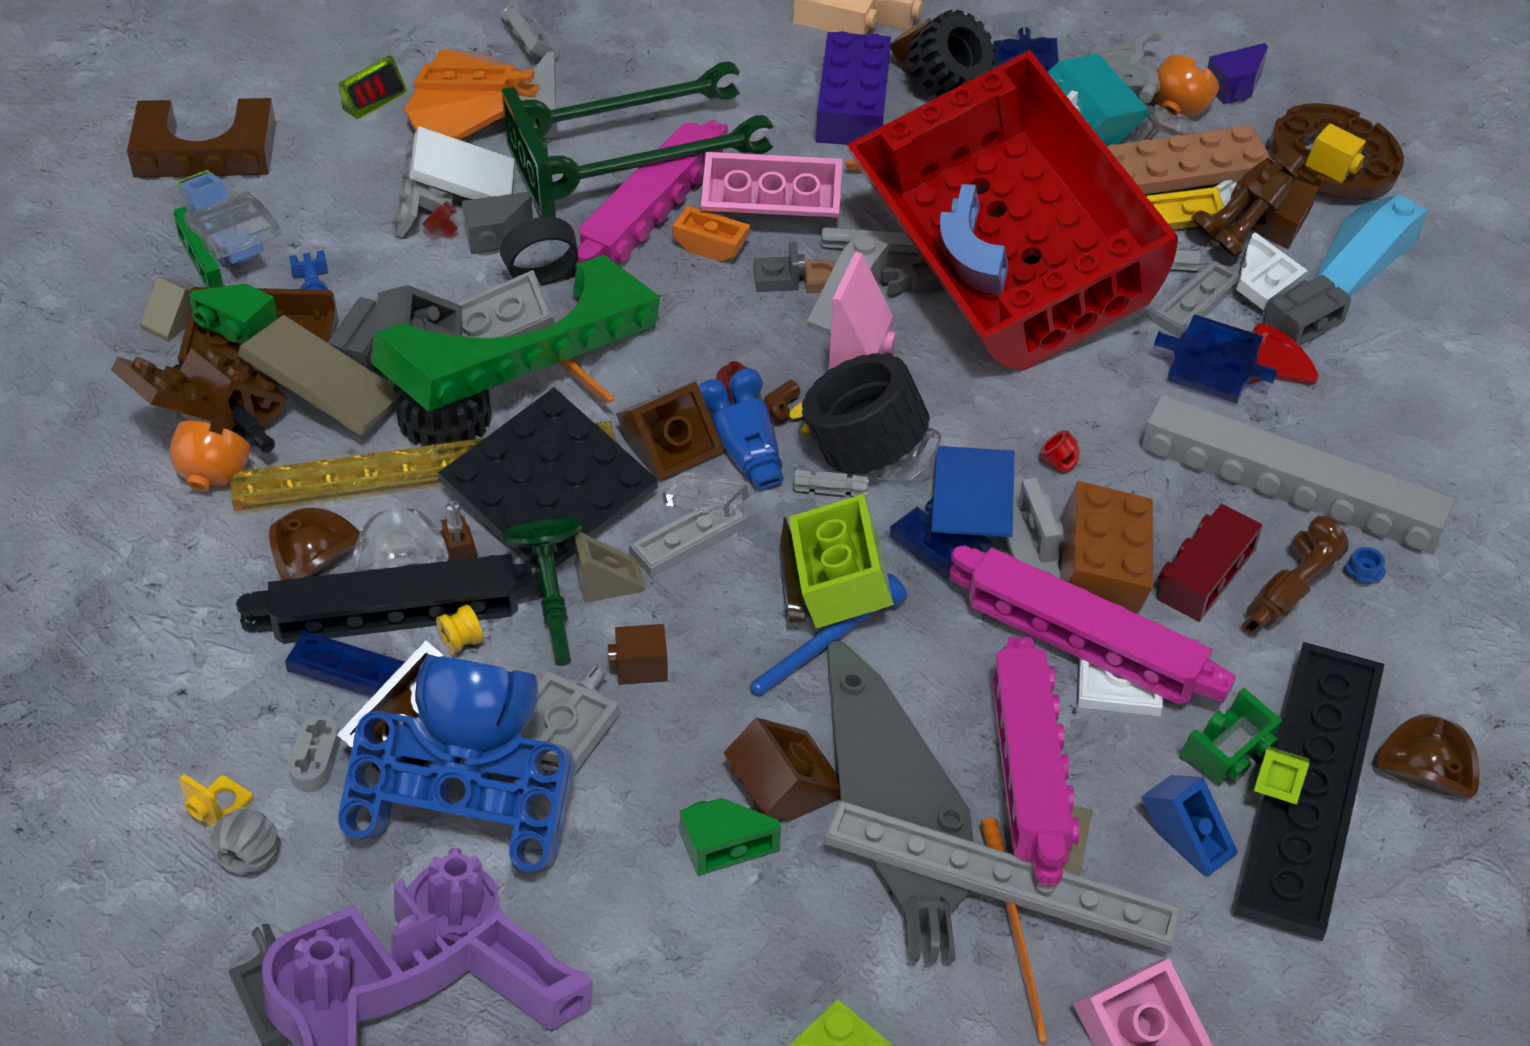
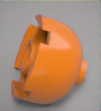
(1185, 86)
(206, 456)

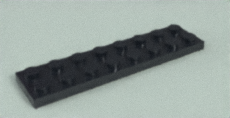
(1301, 846)

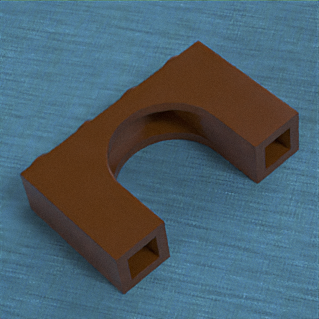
(239, 151)

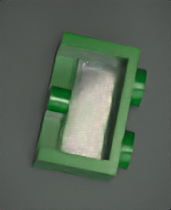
(1233, 738)

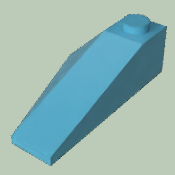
(1372, 241)

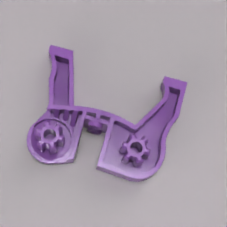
(449, 923)

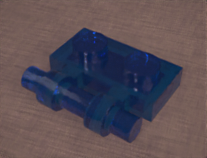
(932, 548)

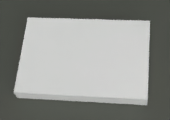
(459, 166)

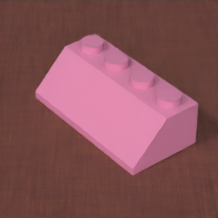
(772, 184)

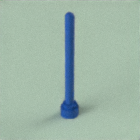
(819, 643)

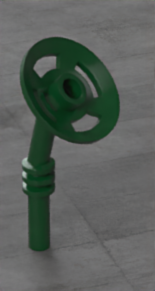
(542, 537)

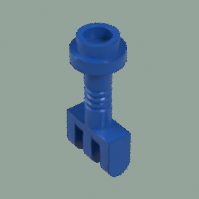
(310, 270)

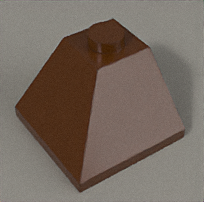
(671, 431)

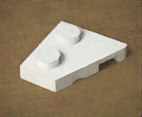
(1267, 272)

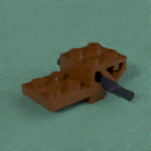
(210, 391)

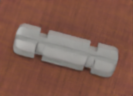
(830, 482)

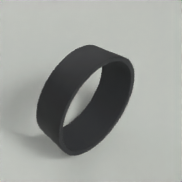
(535, 231)

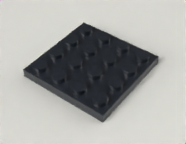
(548, 467)

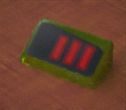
(371, 88)

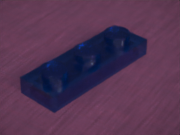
(341, 664)

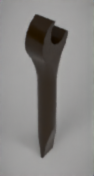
(793, 595)

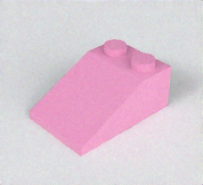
(859, 316)
(1142, 1010)

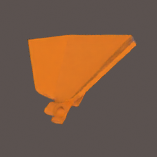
(464, 92)

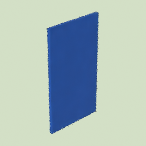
(973, 491)

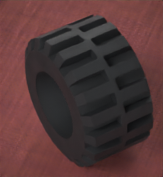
(961, 37)
(446, 424)

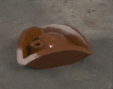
(310, 542)
(1432, 756)

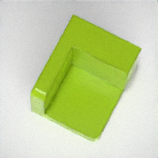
(1281, 775)

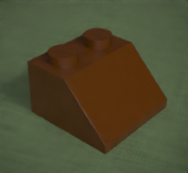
(782, 770)

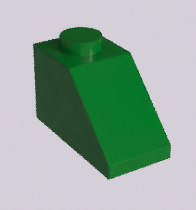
(726, 834)

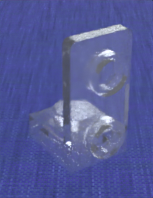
(1160, 120)

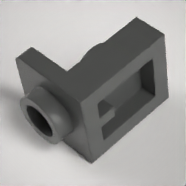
(779, 272)

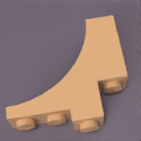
(856, 15)

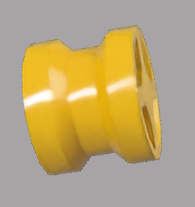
(459, 629)

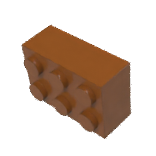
(1108, 544)

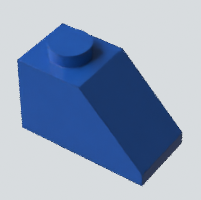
(1190, 821)

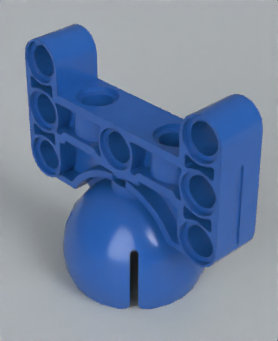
(472, 715)

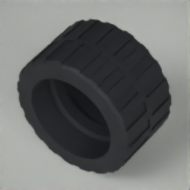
(865, 413)

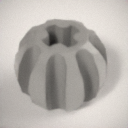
(244, 841)

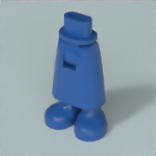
(745, 426)

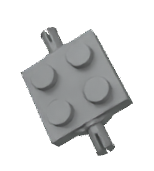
(571, 714)

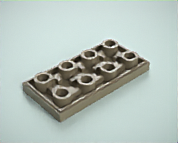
(320, 374)

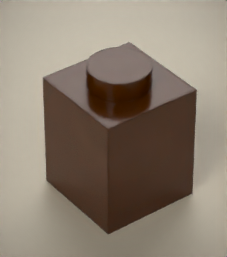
(639, 654)

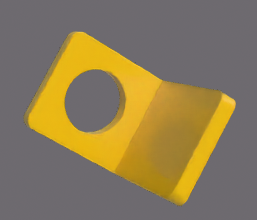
(202, 801)

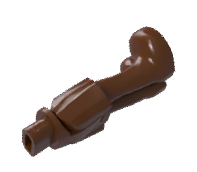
(1266, 183)
(1317, 552)

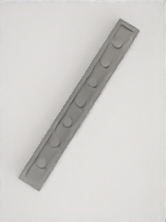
(1003, 876)

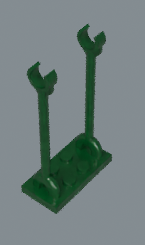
(530, 152)

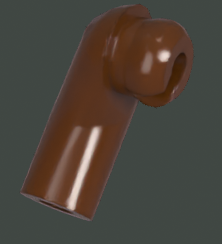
(777, 401)

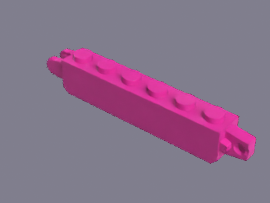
(645, 198)
(1089, 626)
(1033, 760)

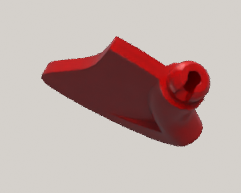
(1285, 355)

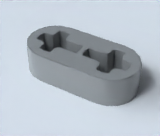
(306, 751)

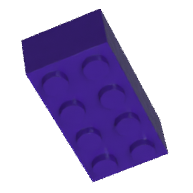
(852, 86)

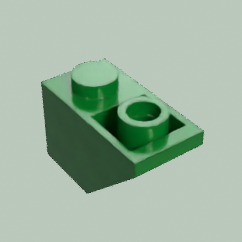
(233, 310)

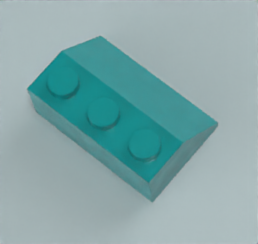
(1102, 96)

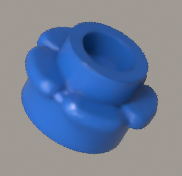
(1366, 565)

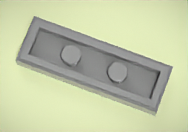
(1196, 297)
(684, 539)

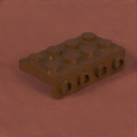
(307, 307)

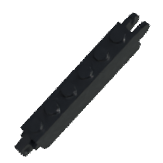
(388, 598)

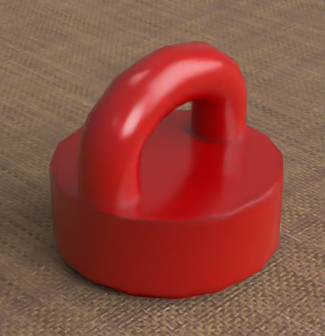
(1058, 449)

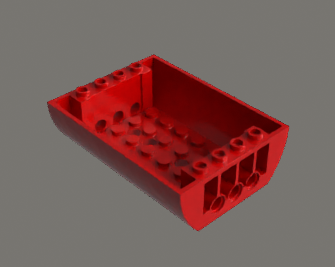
(1062, 199)

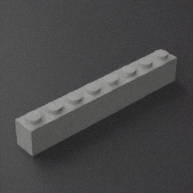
(1298, 474)

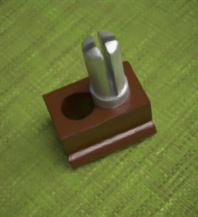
(457, 534)

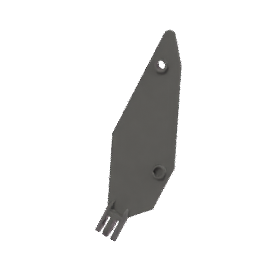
(893, 772)

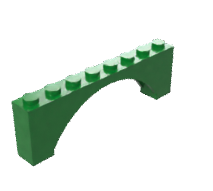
(448, 367)

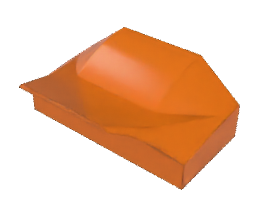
(709, 234)

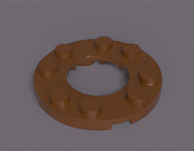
(1381, 149)

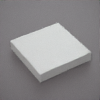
(1108, 692)

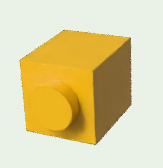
(1336, 153)

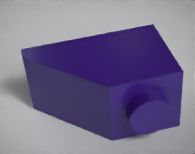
(1238, 72)

